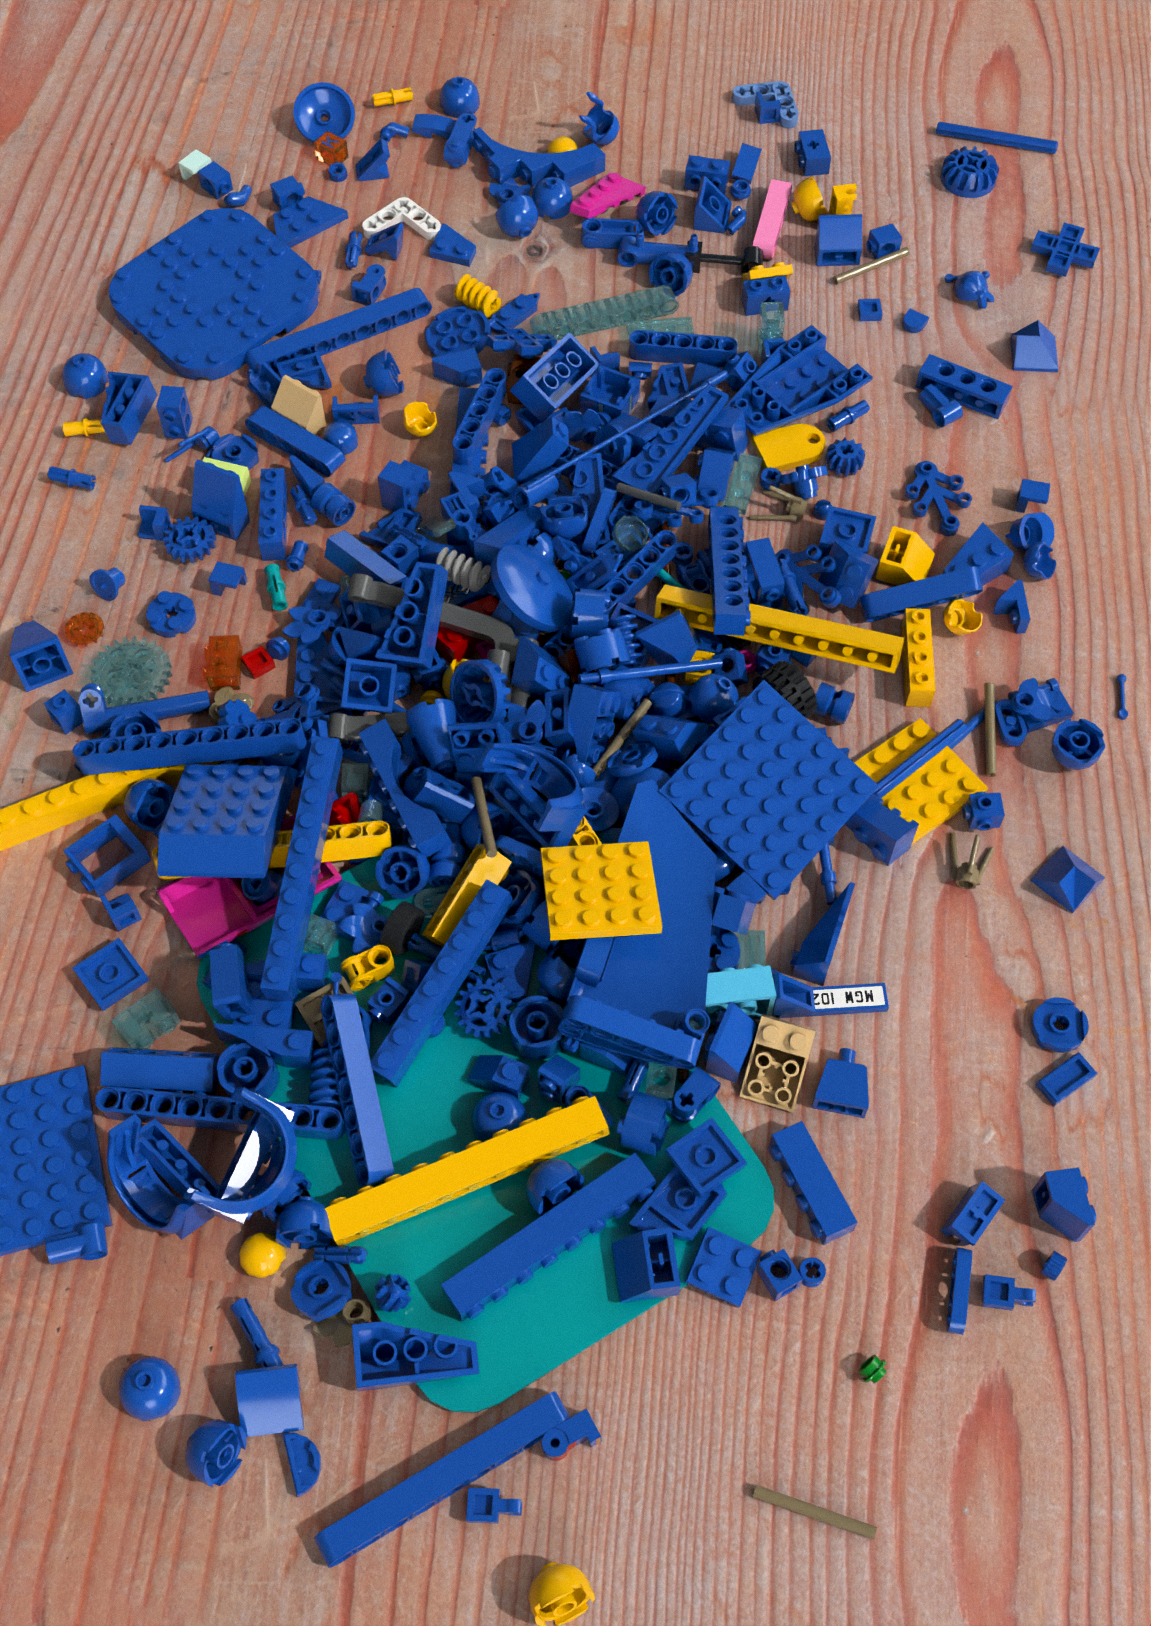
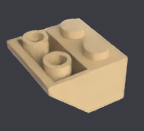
(300, 405)

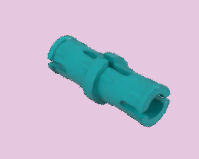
(273, 576)

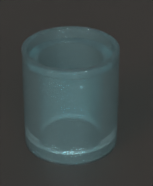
(371, 811)

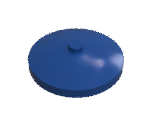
(532, 587)

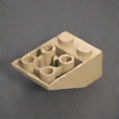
(777, 1063)

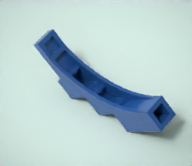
(507, 162)

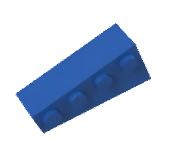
(725, 431)

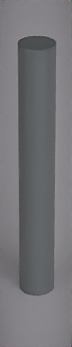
(648, 496)

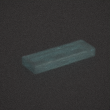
(674, 325)
(743, 482)
(436, 526)

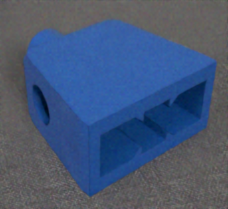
(843, 1086)

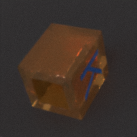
(331, 149)

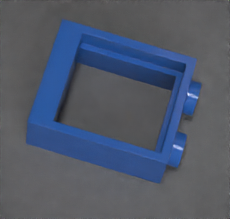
(763, 574)
(95, 840)

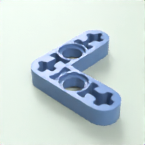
(772, 90)

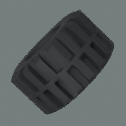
(790, 685)

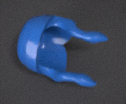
(601, 124)

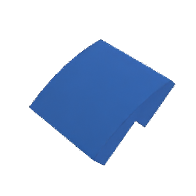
(269, 1400)

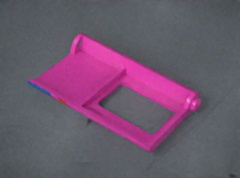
(218, 912)

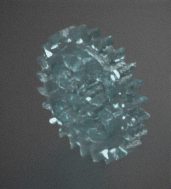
(139, 664)

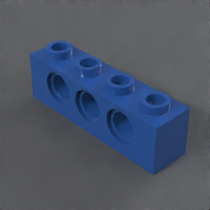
(965, 386)
(273, 514)

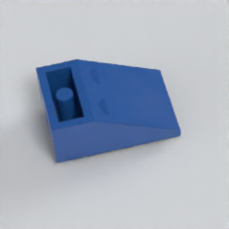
(219, 499)
(591, 720)

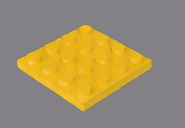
(933, 790)
(600, 891)

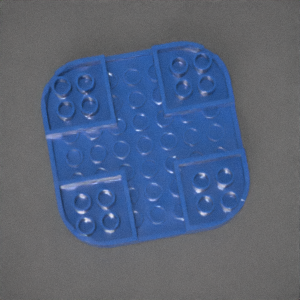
(214, 292)

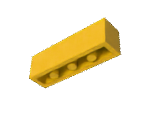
(463, 891)

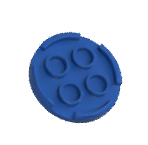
(457, 331)

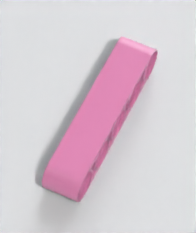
(772, 217)

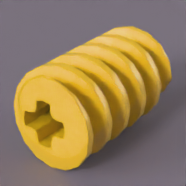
(477, 295)

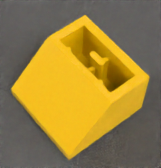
(904, 558)

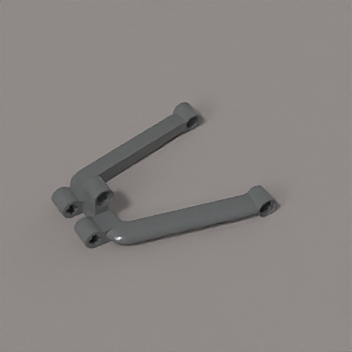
(452, 617)

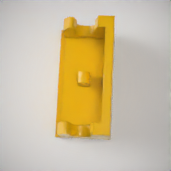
(842, 199)

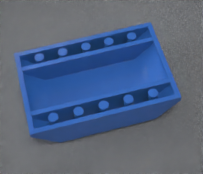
(224, 821)

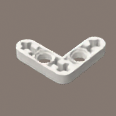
(400, 213)

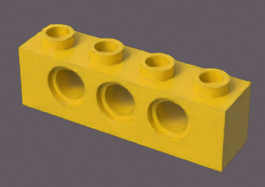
(918, 658)

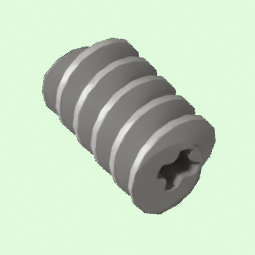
(463, 572)

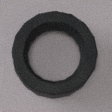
(401, 926)

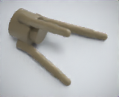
(796, 506)
(967, 874)

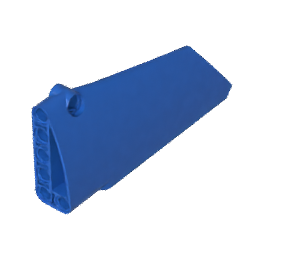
(646, 988)

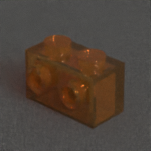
(223, 662)

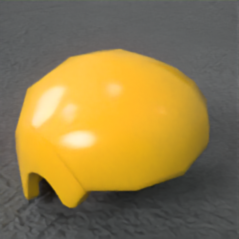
(561, 144)
(418, 419)
(961, 617)
(261, 1255)

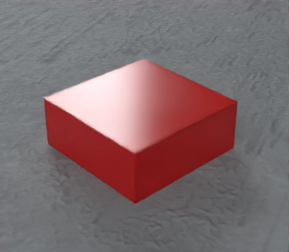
(258, 662)

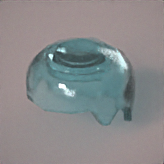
(630, 534)

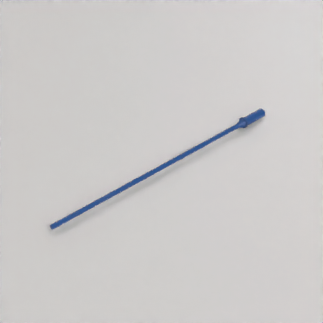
(714, 380)

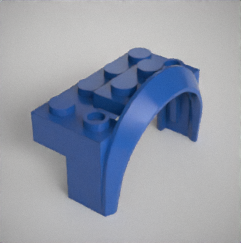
(548, 822)
(255, 1149)
(144, 1193)

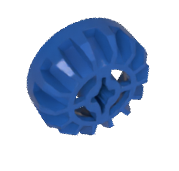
(963, 172)
(479, 699)

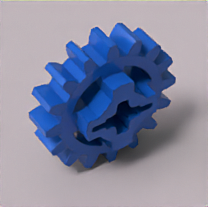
(189, 539)
(472, 1008)

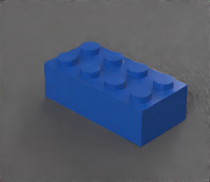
(555, 377)

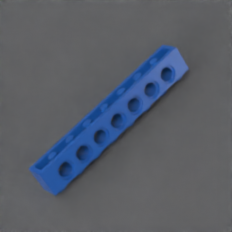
(728, 571)

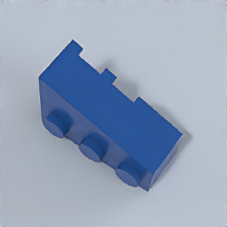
(126, 406)

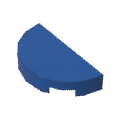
(303, 1461)

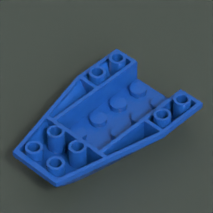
(796, 383)

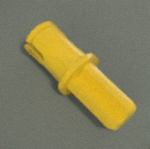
(392, 97)
(83, 427)

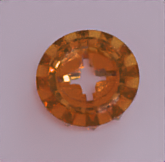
(75, 626)

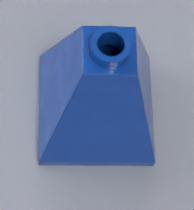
(38, 656)

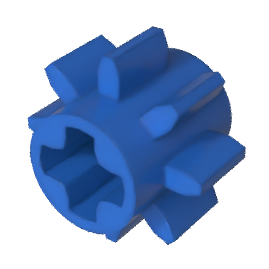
(392, 1293)

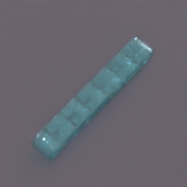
(606, 313)

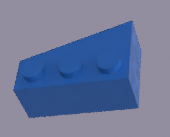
(985, 553)
(882, 829)

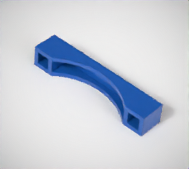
(423, 824)

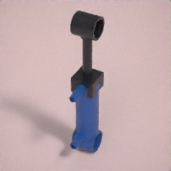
(636, 251)

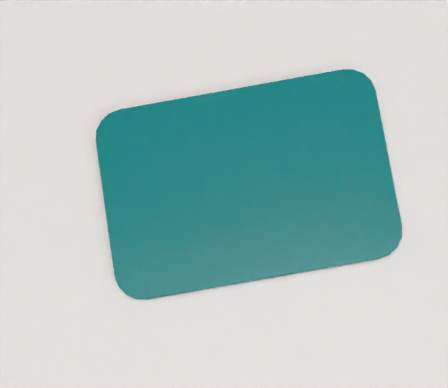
(431, 1115)

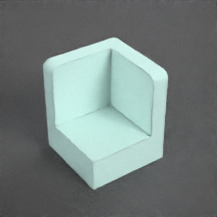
(193, 163)

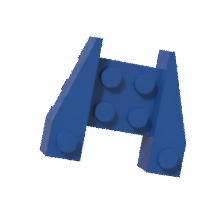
(274, 1018)

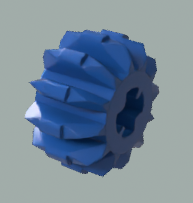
(845, 457)

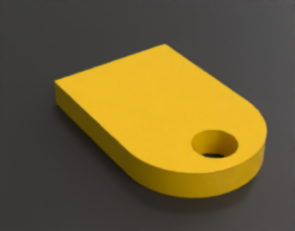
(789, 446)

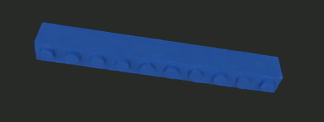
(301, 869)

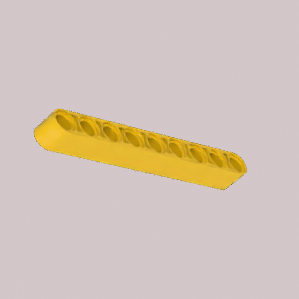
(341, 843)

